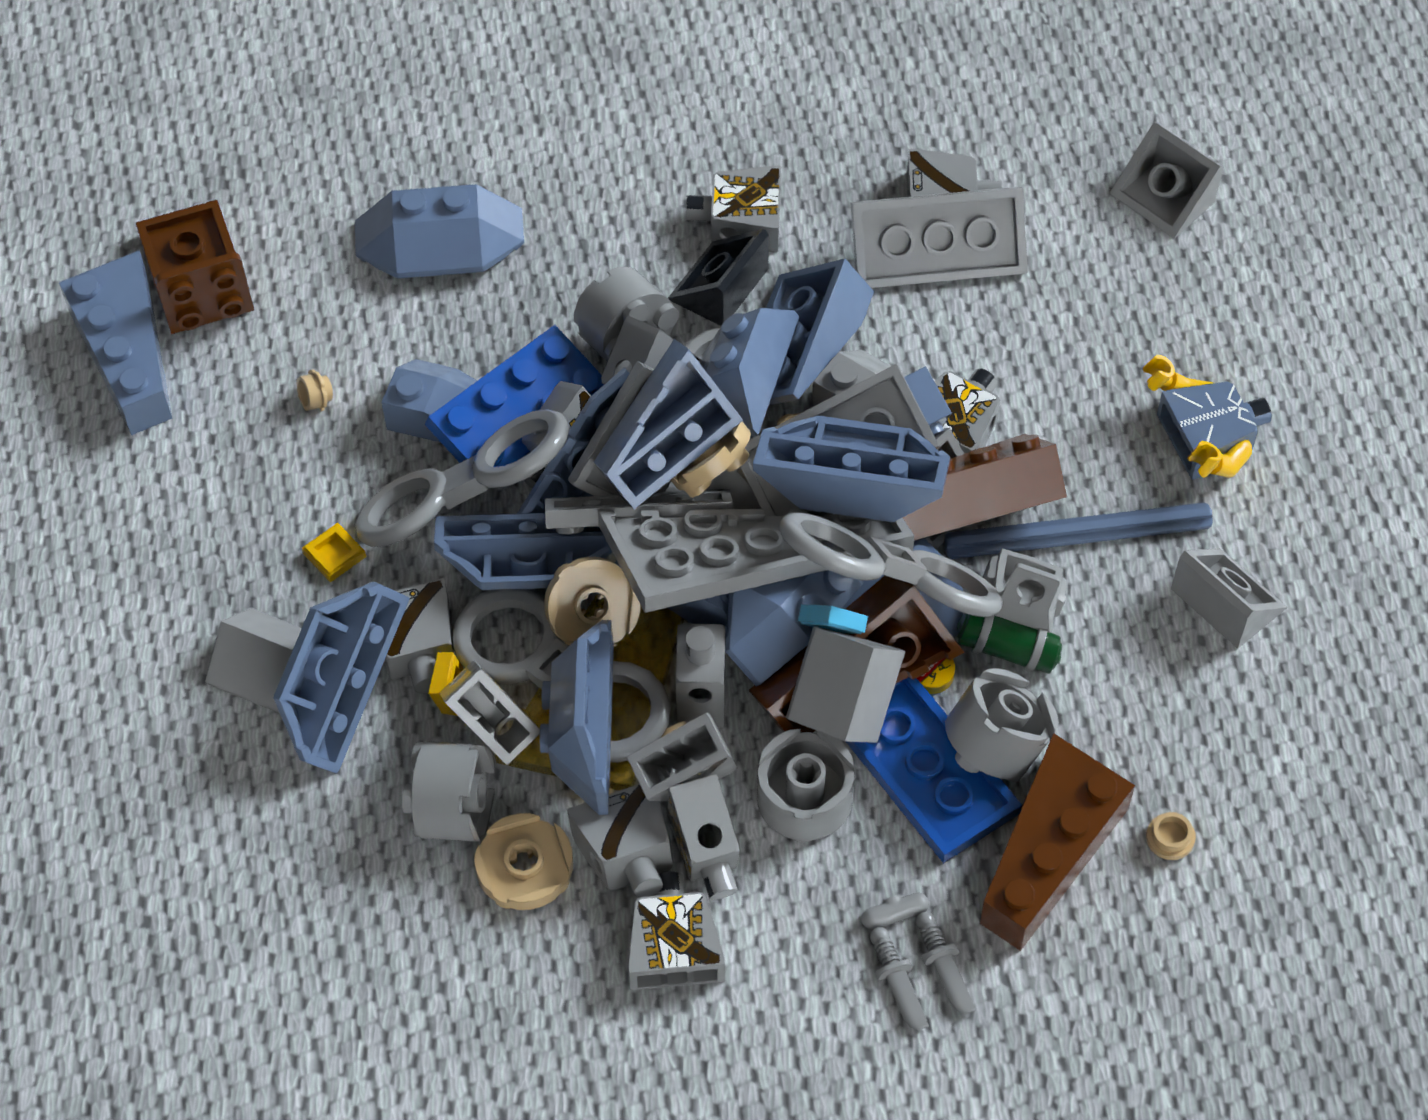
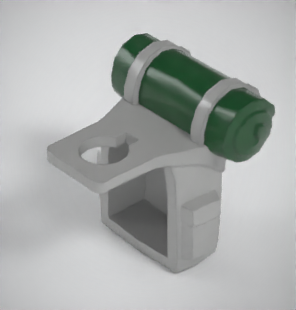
(1022, 629)

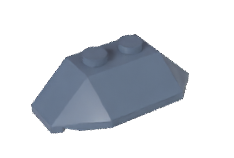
(438, 231)
(748, 360)
(852, 467)
(512, 548)
(766, 623)
(336, 670)
(582, 715)

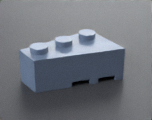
(666, 427)

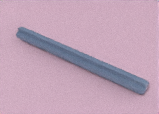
(1078, 530)

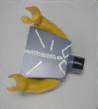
(1206, 420)

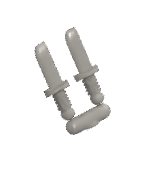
(895, 971)

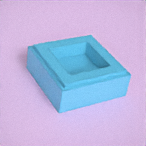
(833, 618)

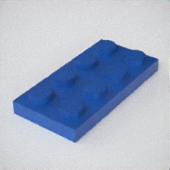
(509, 392)
(926, 782)

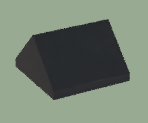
(724, 276)

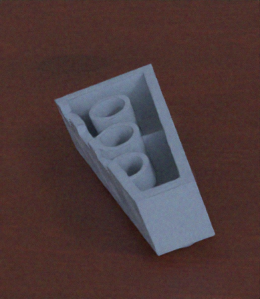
(120, 331)

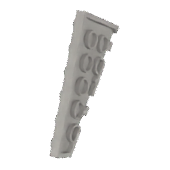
(718, 551)

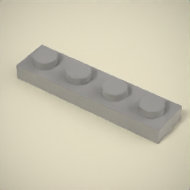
(575, 513)

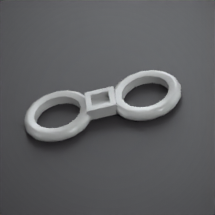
(463, 479)
(885, 558)
(539, 664)

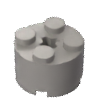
(606, 305)
(1000, 725)
(805, 784)
(449, 790)

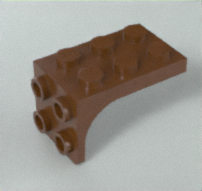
(195, 267)

